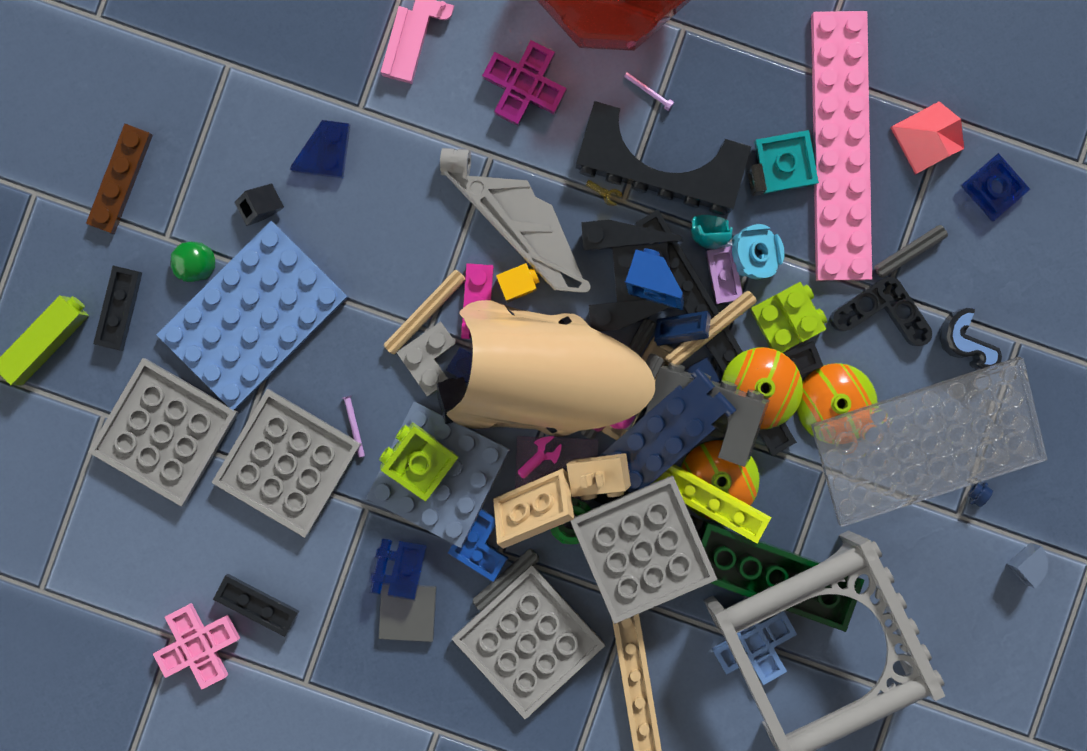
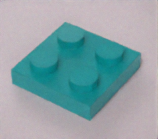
(787, 161)

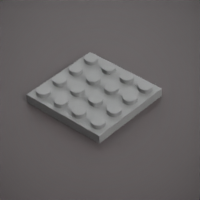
(163, 432)
(286, 463)
(643, 549)
(528, 641)

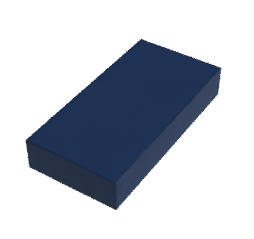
(682, 328)

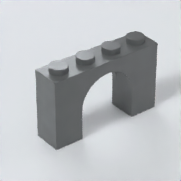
(742, 424)

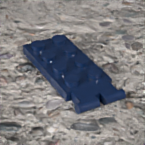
(670, 430)

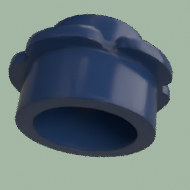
(980, 494)

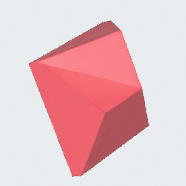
(929, 136)

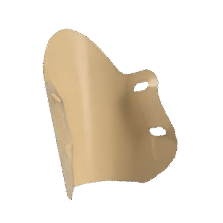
(547, 373)

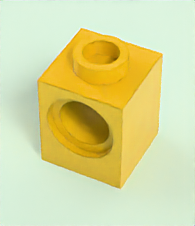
(518, 282)

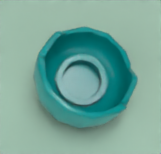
(711, 231)

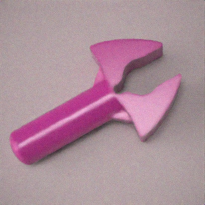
(540, 456)

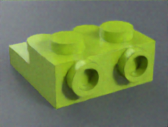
(789, 317)
(417, 461)

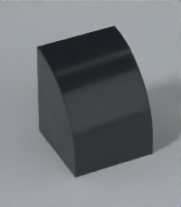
(258, 204)

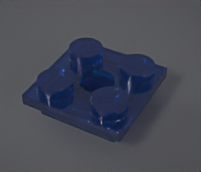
(980, 189)

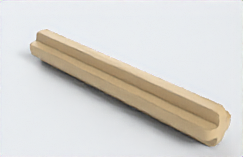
(424, 312)
(717, 324)

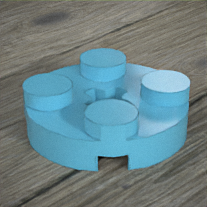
(744, 256)

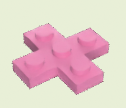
(196, 646)

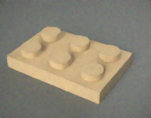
(533, 508)

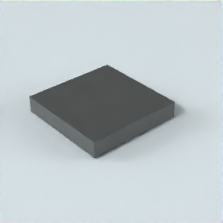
(408, 618)

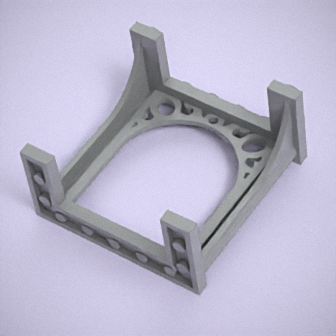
(853, 559)

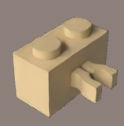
(599, 476)

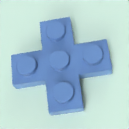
(759, 646)

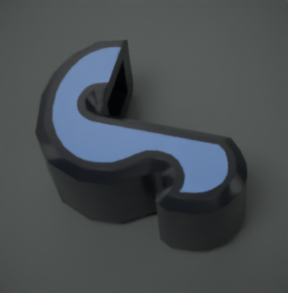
(960, 345)

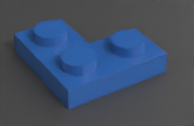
(479, 554)

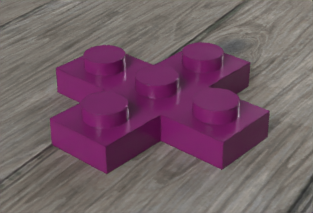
(524, 83)

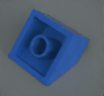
(653, 280)

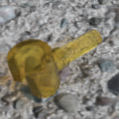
(604, 192)

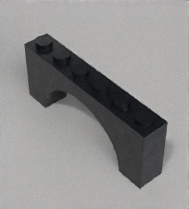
(608, 156)

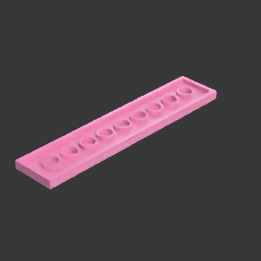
(841, 146)

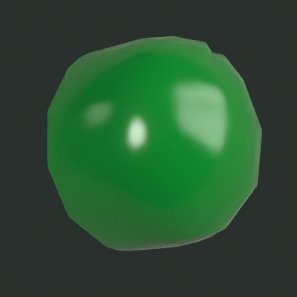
(192, 261)

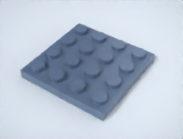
(463, 490)

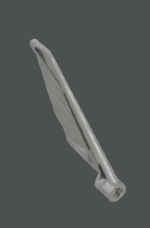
(519, 217)

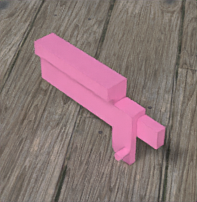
(408, 37)

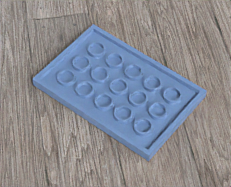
(252, 315)

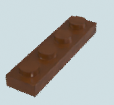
(119, 178)

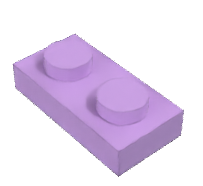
(723, 275)

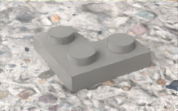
(421, 354)

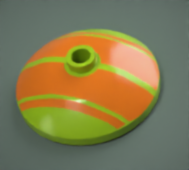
(776, 369)
(829, 384)
(705, 464)

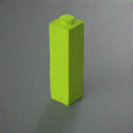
(41, 339)

